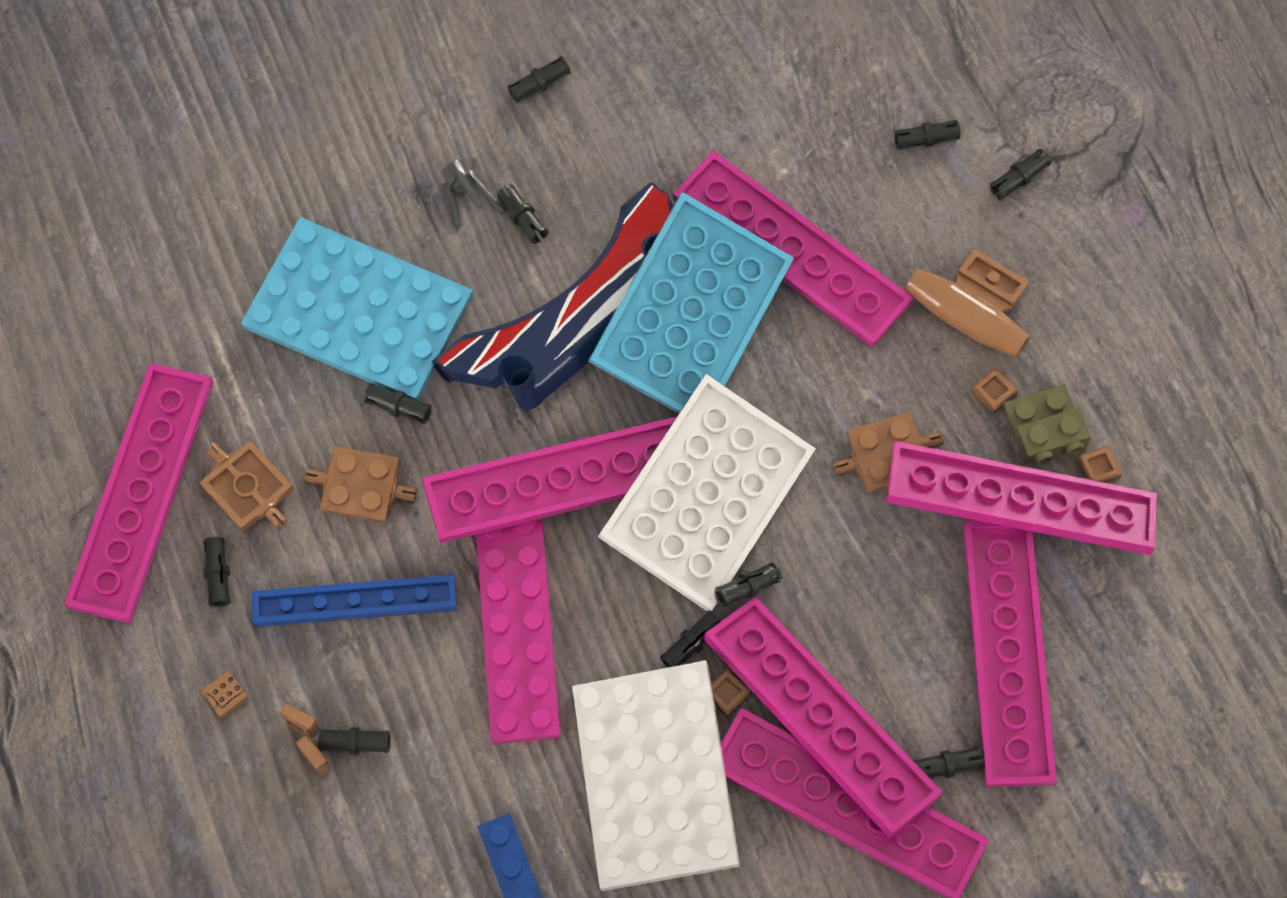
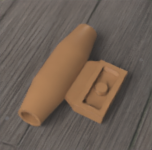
(976, 301)

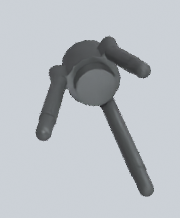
(461, 180)

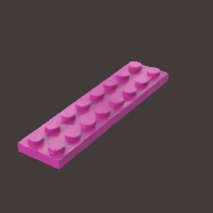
(821, 266)
(540, 482)
(139, 494)
(1022, 498)
(517, 634)
(1009, 656)
(823, 717)
(785, 774)

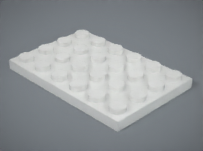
(707, 493)
(655, 776)

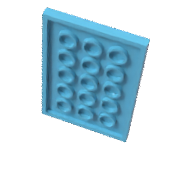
(690, 305)
(357, 309)

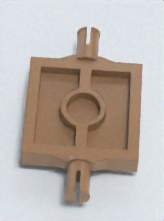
(873, 447)
(360, 484)
(246, 486)

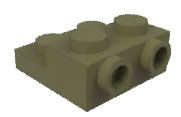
(1046, 425)

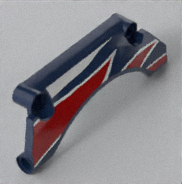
(556, 340)

